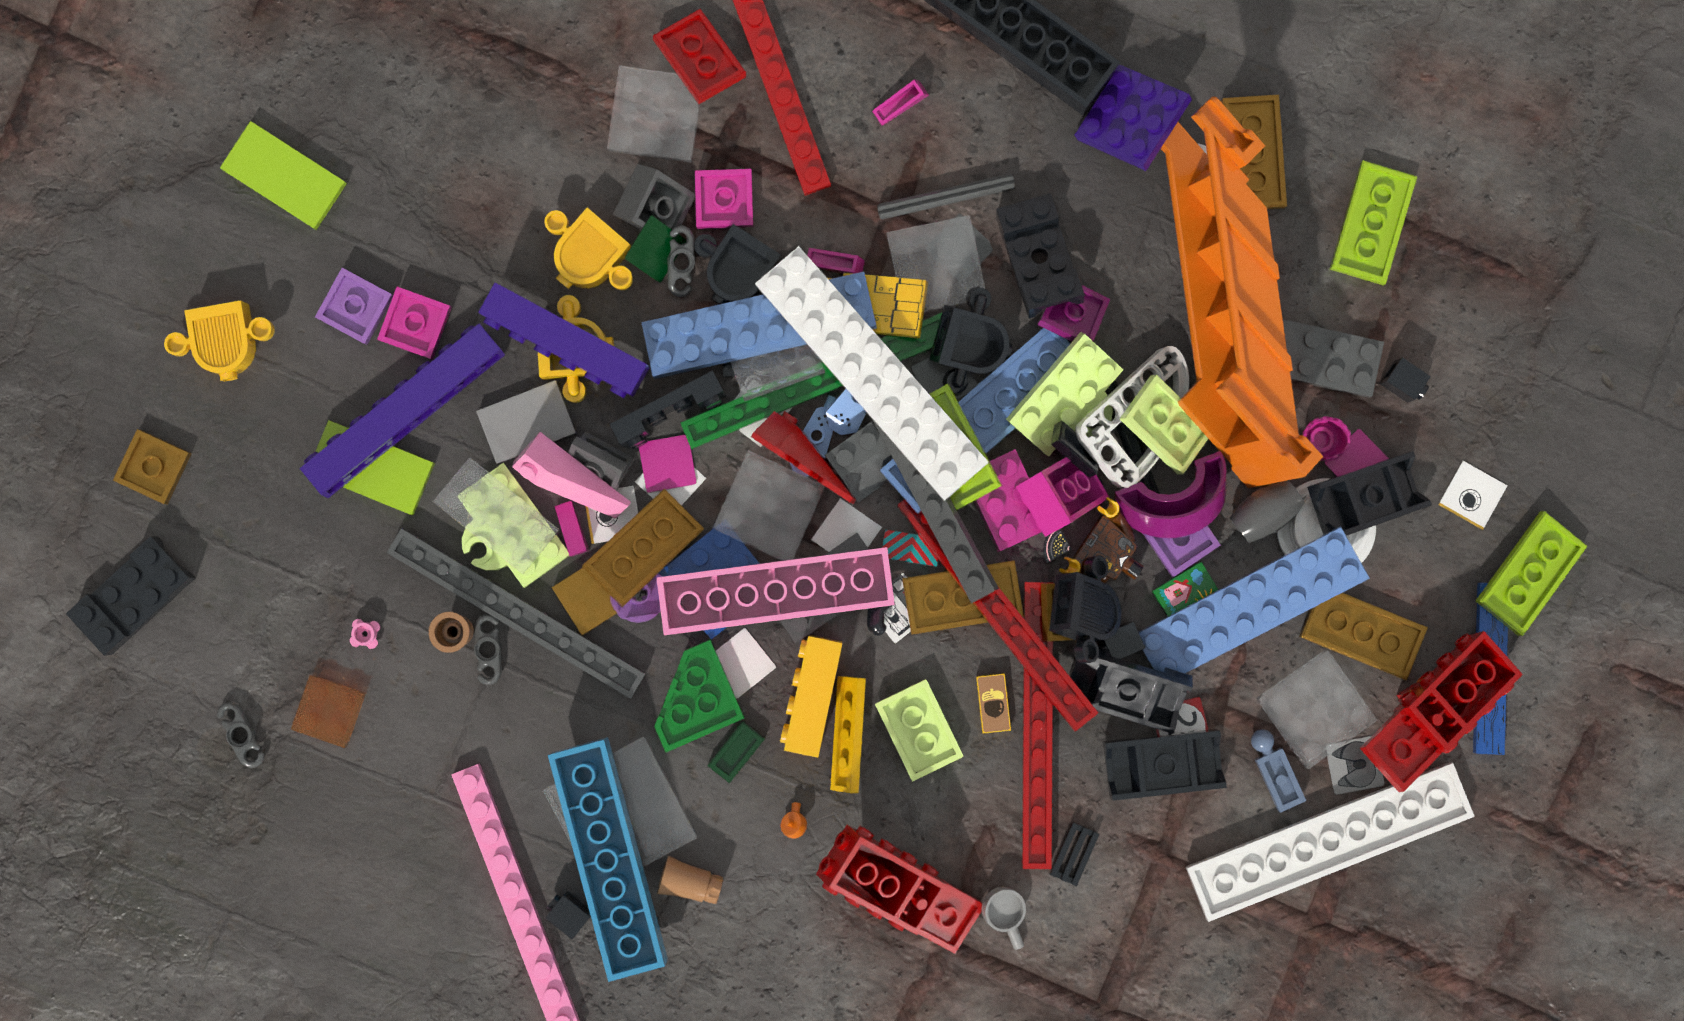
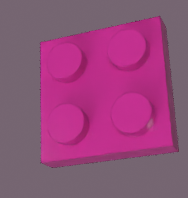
(724, 198)
(414, 323)

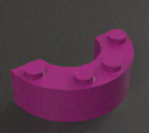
(1180, 512)

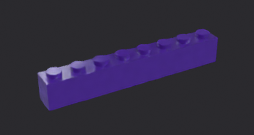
(401, 411)

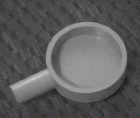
(1004, 912)

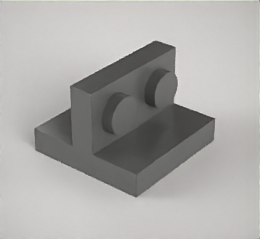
(601, 459)

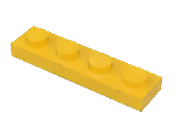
(848, 734)

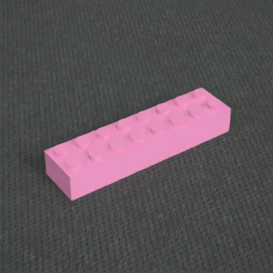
(775, 591)

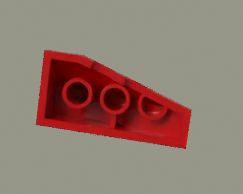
(792, 444)

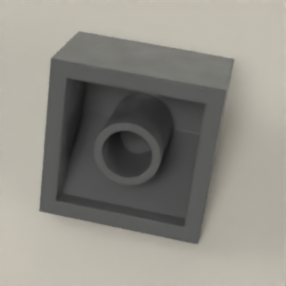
(654, 195)
(860, 461)

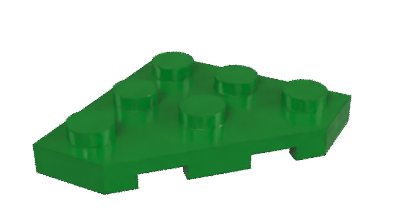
(697, 699)

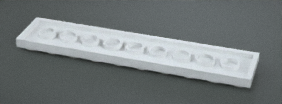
(871, 373)
(1329, 842)

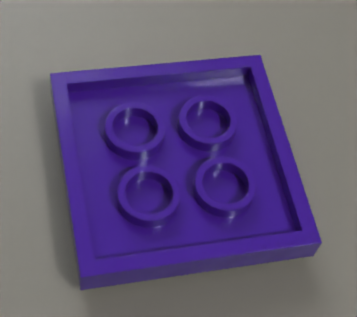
(1133, 117)

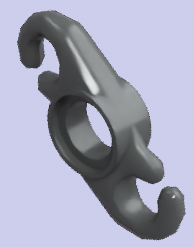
(676, 248)
(496, 660)
(240, 721)

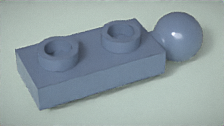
(1276, 772)

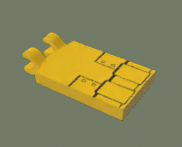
(897, 304)

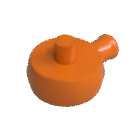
(794, 823)

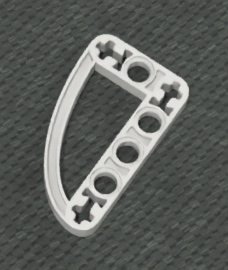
(1102, 436)

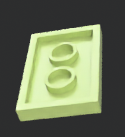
(1164, 425)
(919, 730)

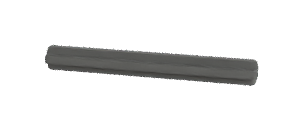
(946, 196)

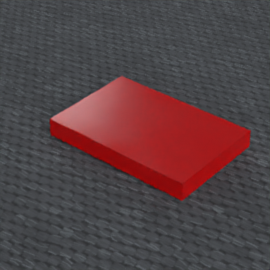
(699, 56)

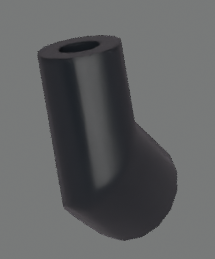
(875, 619)

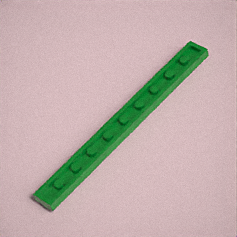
(743, 413)

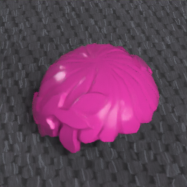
(1328, 436)

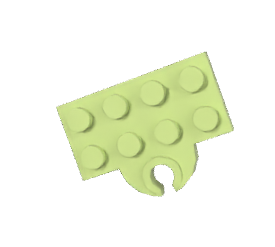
(1066, 393)
(550, 557)

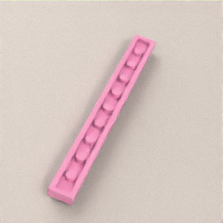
(514, 894)

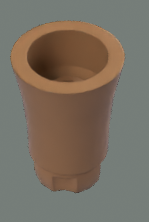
(441, 632)
(689, 882)

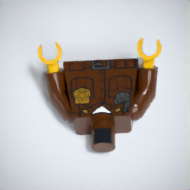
(1113, 540)

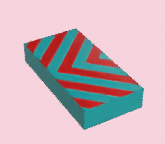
(908, 548)

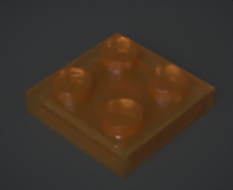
(328, 711)

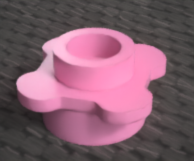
(357, 633)

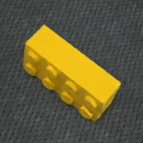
(812, 696)

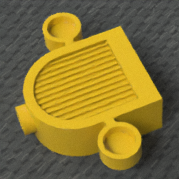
(588, 251)
(221, 338)
(550, 368)

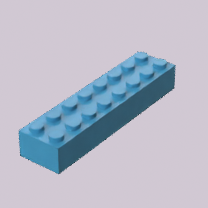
(608, 859)

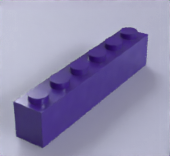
(564, 340)

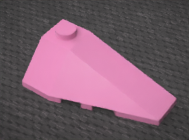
(560, 473)

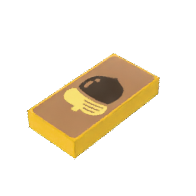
(993, 703)

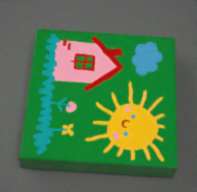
(1184, 589)

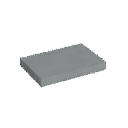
(519, 419)

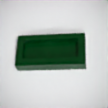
(736, 751)

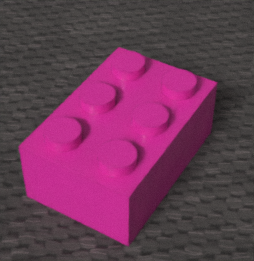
(1060, 495)
(1002, 510)

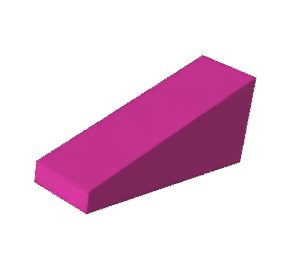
(900, 102)
(836, 261)
(571, 529)

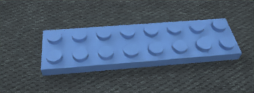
(734, 330)
(997, 397)
(1254, 604)

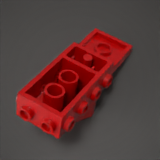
(1441, 708)
(897, 888)

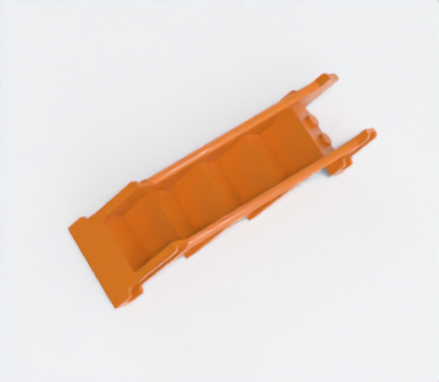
(1233, 303)

